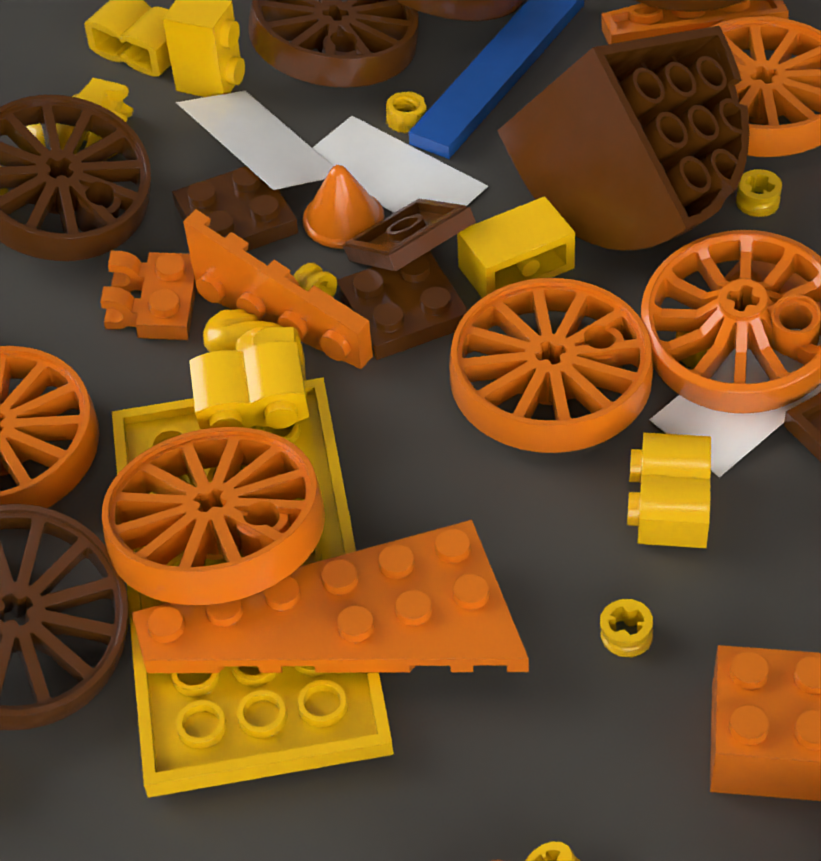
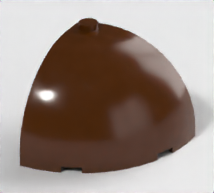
(636, 138)

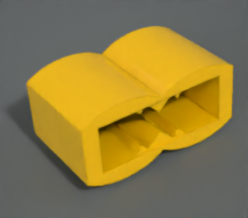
(130, 34)
(249, 387)
(673, 490)

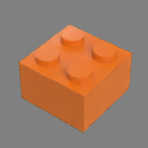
(766, 723)

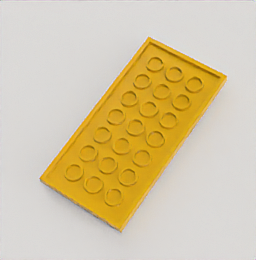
(243, 721)

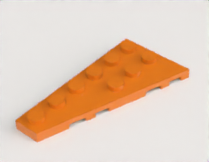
(359, 612)

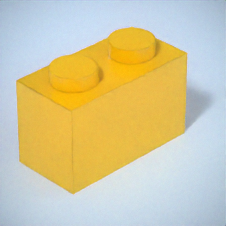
(204, 46)
(516, 247)

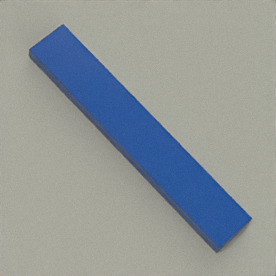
(491, 75)

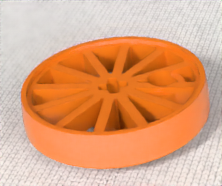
(778, 84)
(737, 317)
(551, 365)
(32, 420)
(213, 518)

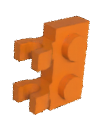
(165, 298)

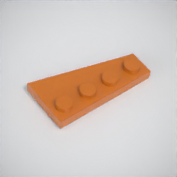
(647, 21)
(240, 281)

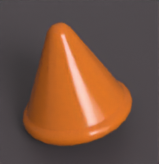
(340, 210)

